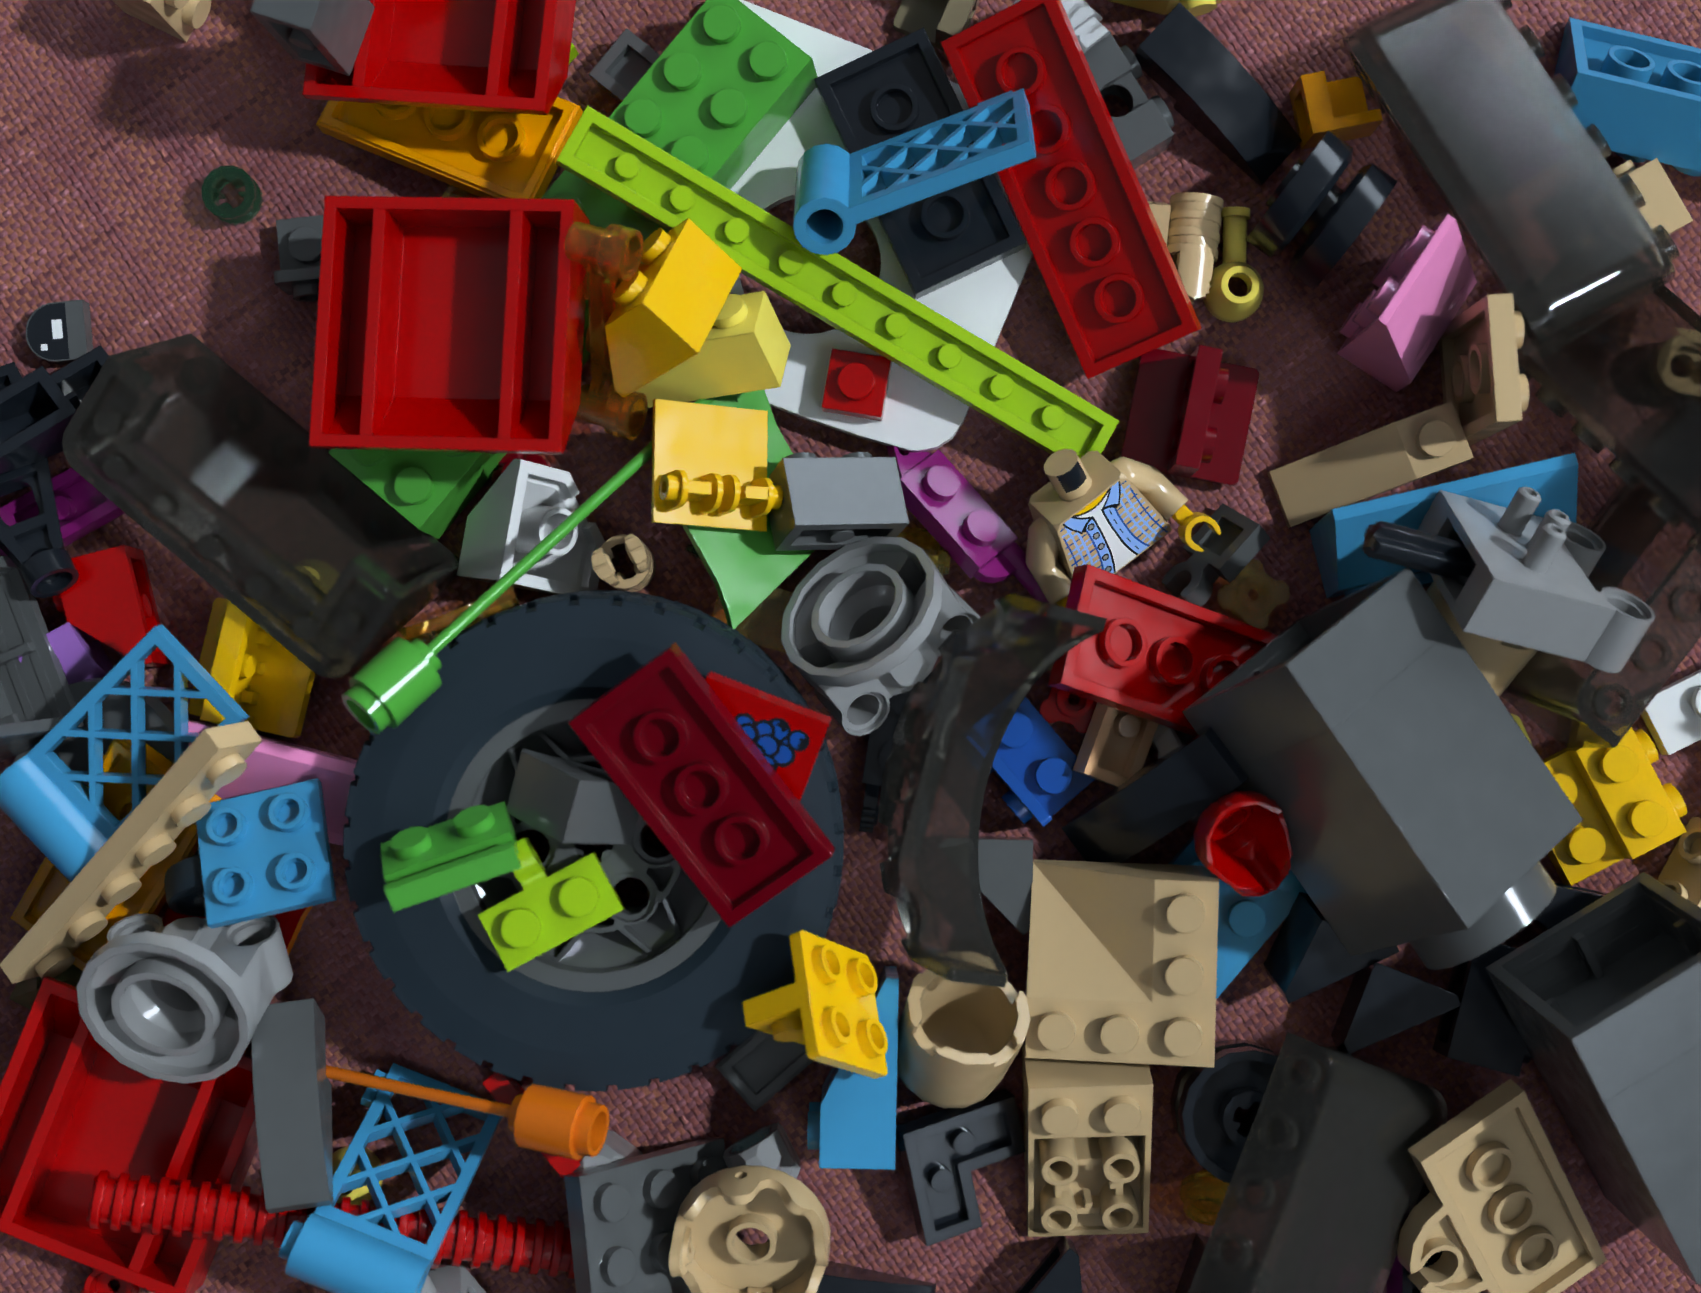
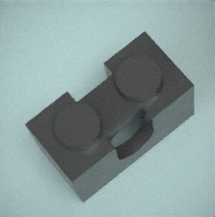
(1149, 122)

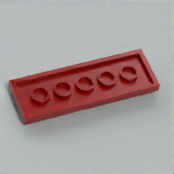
(1080, 192)

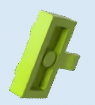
(549, 907)

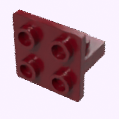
(1191, 414)

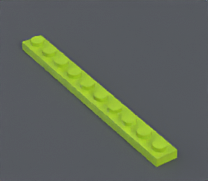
(835, 289)

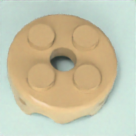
(758, 1197)

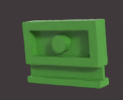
(449, 855)

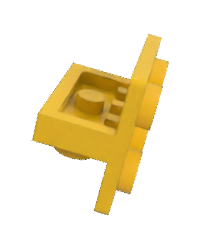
(254, 672)
(826, 1008)

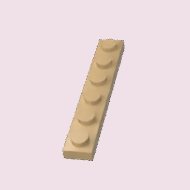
(137, 844)

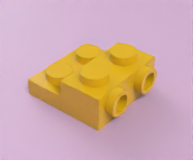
(1619, 802)

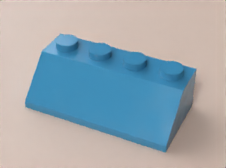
(1636, 92)
(1340, 533)

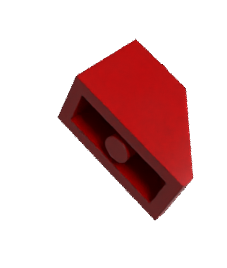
(113, 600)

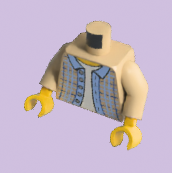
(1100, 517)

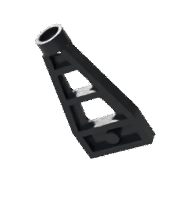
(38, 542)

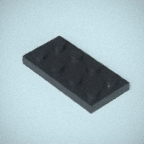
(891, 95)

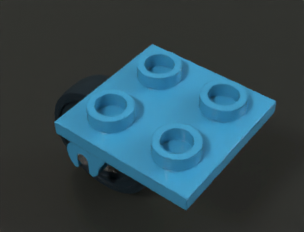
(256, 857)

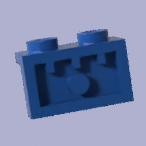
(1036, 767)

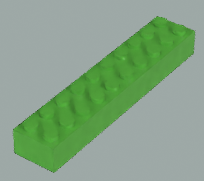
(707, 102)

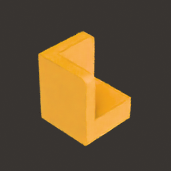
(1332, 107)

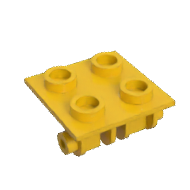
(711, 466)

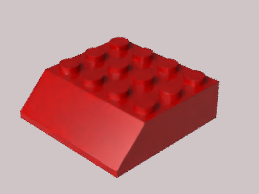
(457, 56)
(447, 325)
(83, 1112)

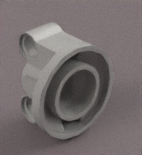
(870, 627)
(182, 994)

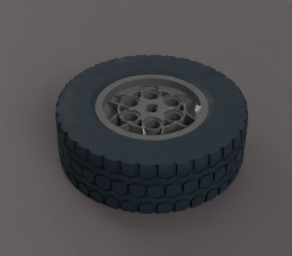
(640, 988)

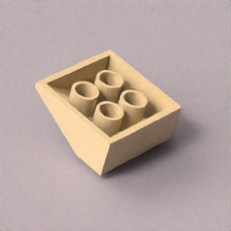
(1122, 963)

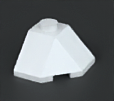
(516, 517)

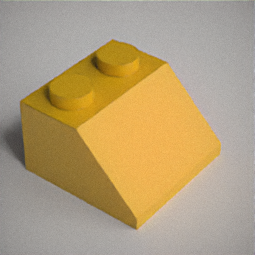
(667, 305)

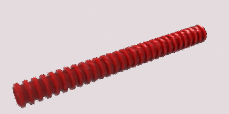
(245, 1216)

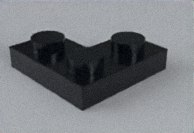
(944, 1150)

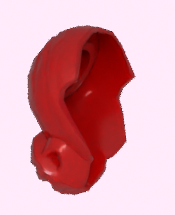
(1245, 842)

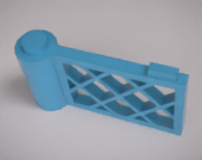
(845, 189)
(52, 801)
(353, 1251)

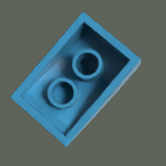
(858, 1113)

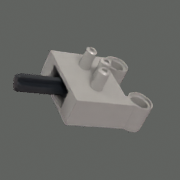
(1518, 576)

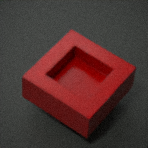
(856, 384)

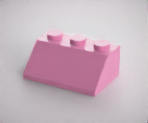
(285, 763)

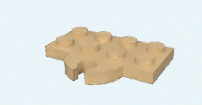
(1495, 1206)

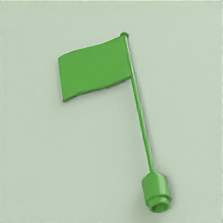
(737, 560)

